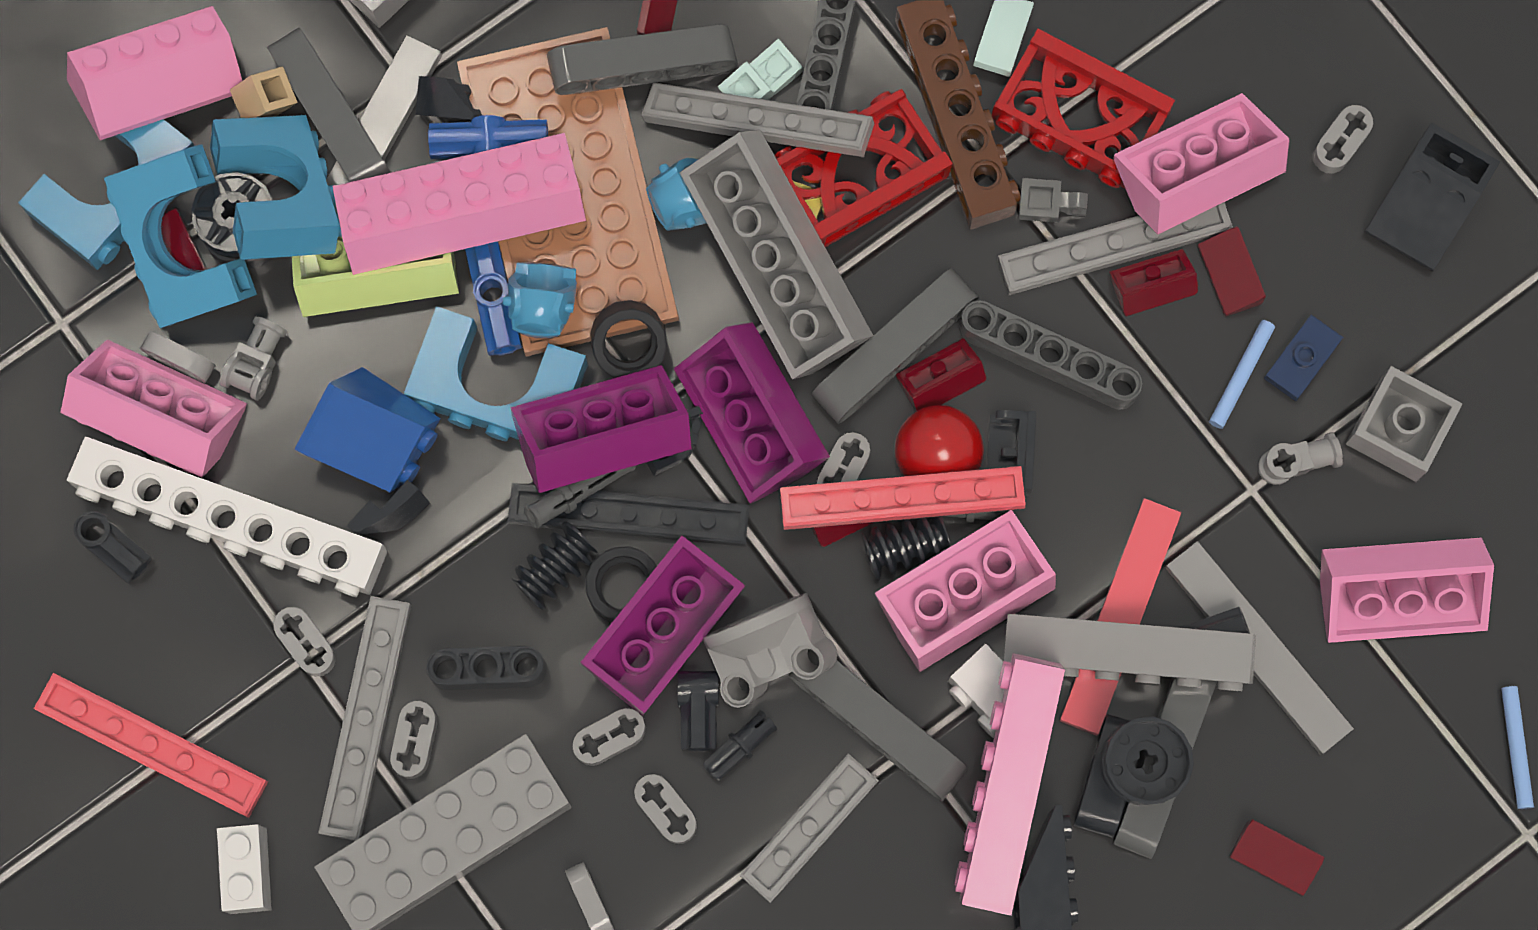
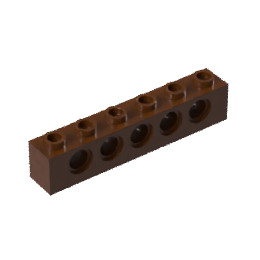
(979, 203)

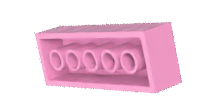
(458, 203)
(1011, 783)

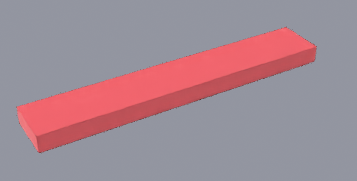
(902, 498)
(1124, 604)
(151, 745)

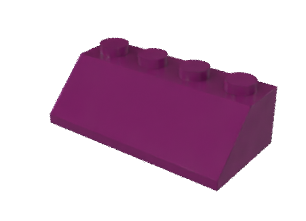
(751, 411)
(601, 428)
(662, 625)

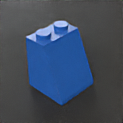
(369, 430)

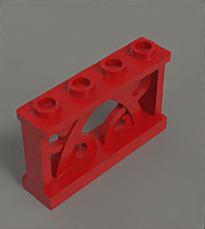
(1061, 60)
(914, 174)

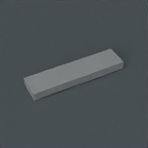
(809, 828)

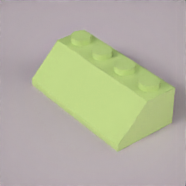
(328, 285)

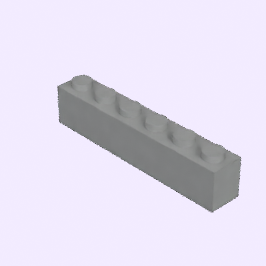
(1135, 649)

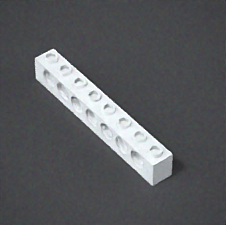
(99, 460)

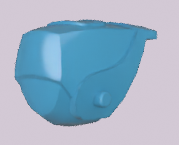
(672, 198)
(540, 298)

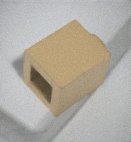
(264, 94)

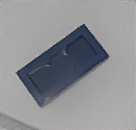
(1303, 357)

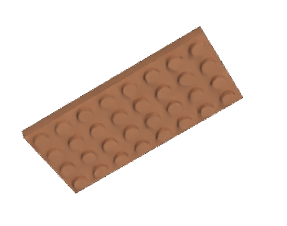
(618, 244)

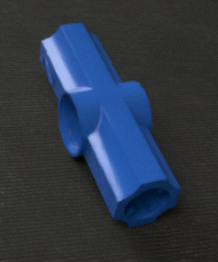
(480, 135)
(489, 272)

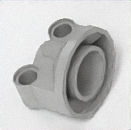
(768, 648)

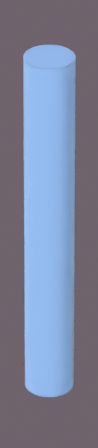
(1242, 374)
(1517, 747)

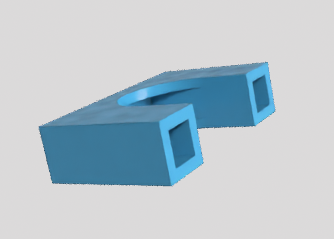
(288, 150)
(140, 202)
(96, 229)
(439, 368)

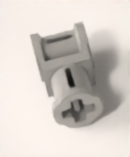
(252, 363)
(1300, 458)

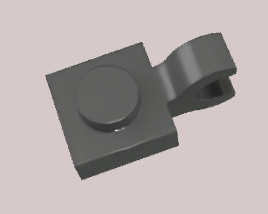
(1044, 200)

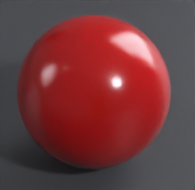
(938, 442)

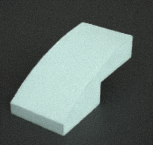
(1003, 35)
(764, 75)

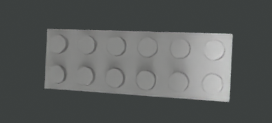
(776, 253)
(443, 836)

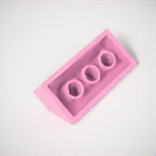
(154, 72)
(1202, 162)
(152, 407)
(1406, 589)
(966, 590)

